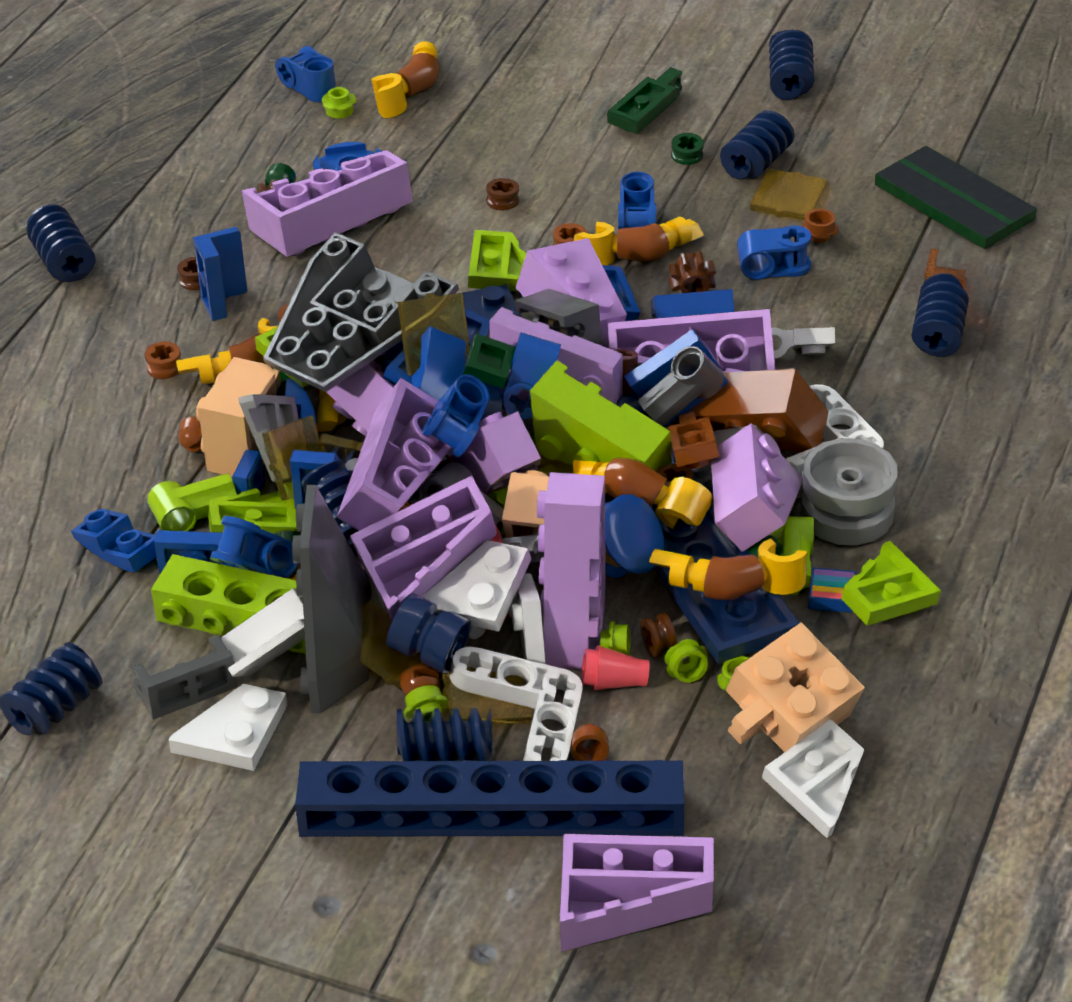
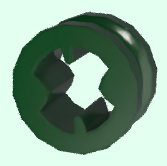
(687, 148)

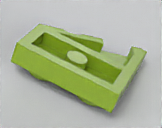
(495, 260)
(264, 510)
(889, 587)

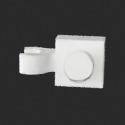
(810, 340)

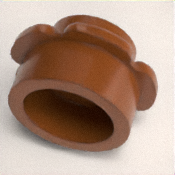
(820, 224)

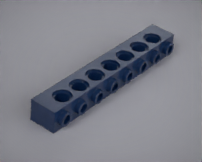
(489, 798)

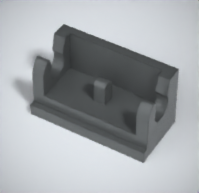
(563, 313)
(186, 682)

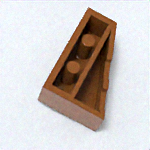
(772, 400)

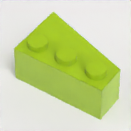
(584, 426)

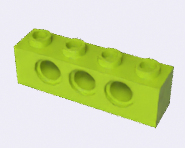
(214, 595)

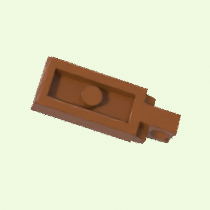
(693, 441)

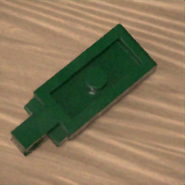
(646, 101)

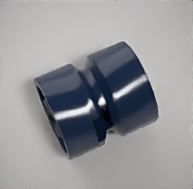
(422, 630)

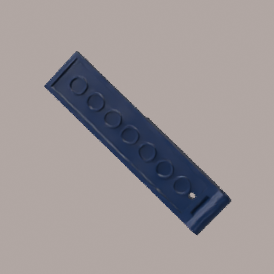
(724, 626)

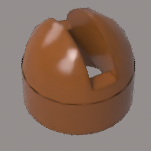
(190, 434)
(419, 676)
(597, 746)

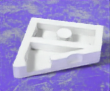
(483, 584)
(528, 620)
(233, 728)
(817, 775)

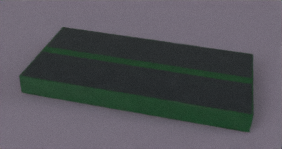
(955, 197)

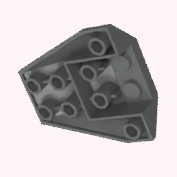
(343, 314)
(333, 604)

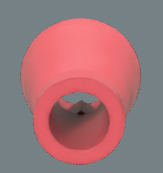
(611, 669)

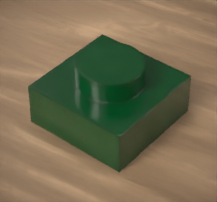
(489, 360)

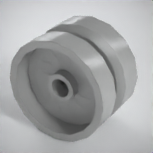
(849, 491)

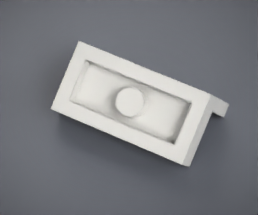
(266, 634)

